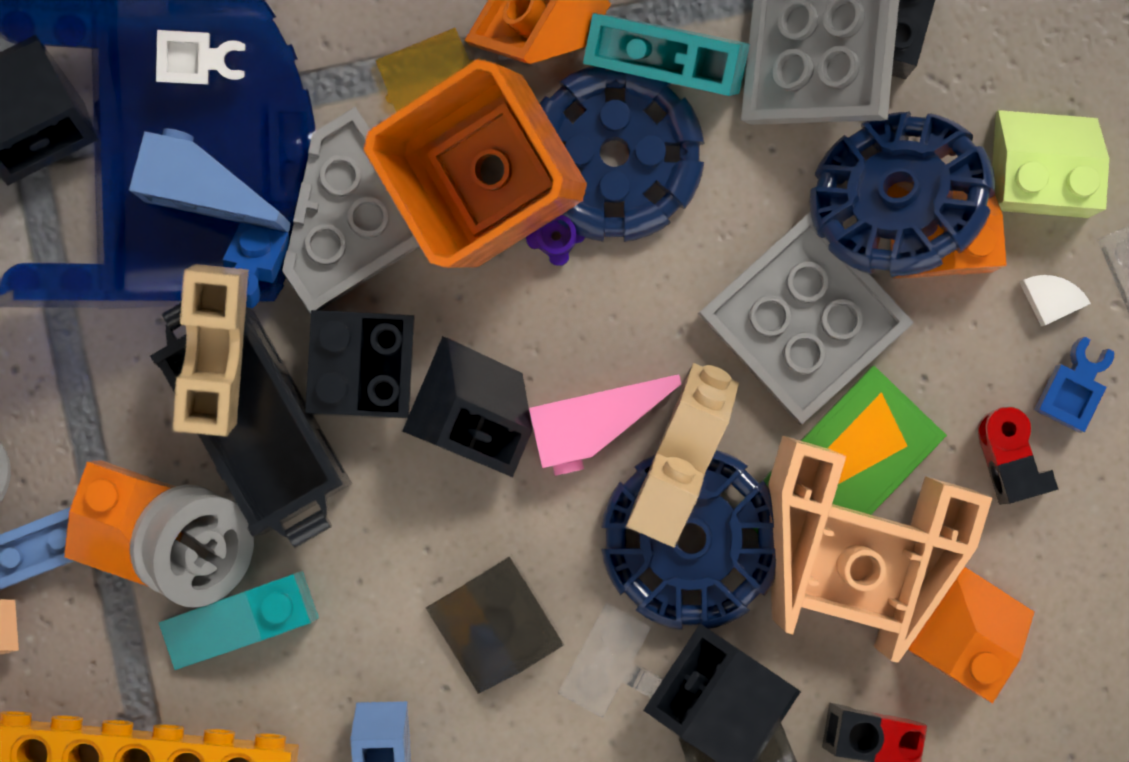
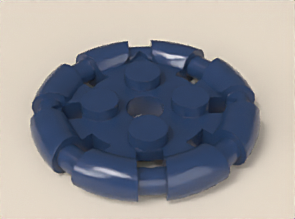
(646, 149)
(906, 218)
(700, 569)

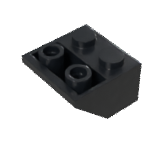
(38, 112)
(360, 364)
(472, 408)
(721, 699)

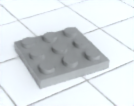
(819, 61)
(804, 320)

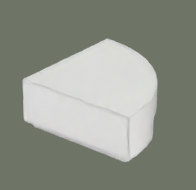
(1052, 297)

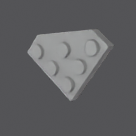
(343, 218)

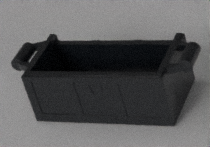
(276, 453)

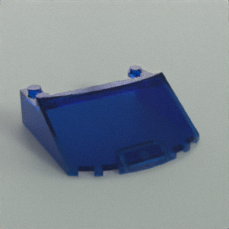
(248, 125)

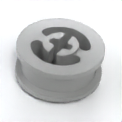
(176, 568)

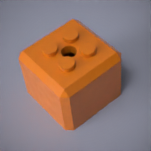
(434, 156)

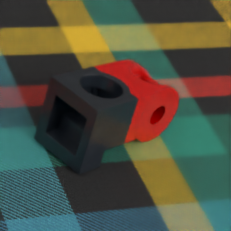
(1009, 456)
(872, 736)

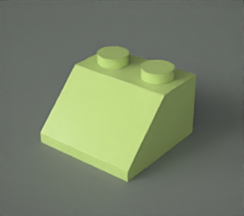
(1050, 164)

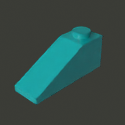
(666, 54)
(239, 620)

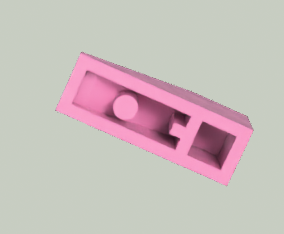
(586, 424)

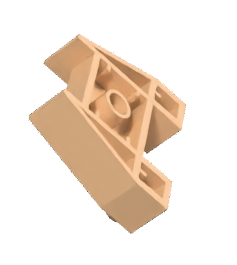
(861, 562)

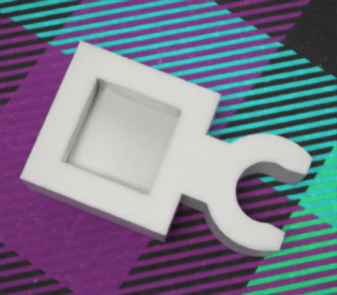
(188, 57)

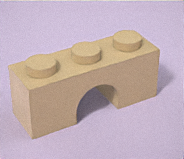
(212, 364)

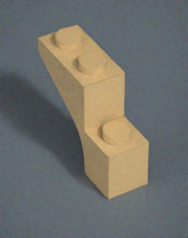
(684, 454)

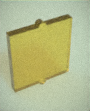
(421, 67)

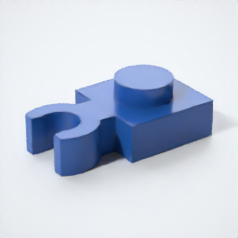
(260, 252)
(1072, 393)

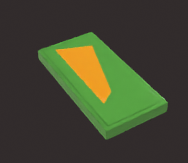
(879, 436)

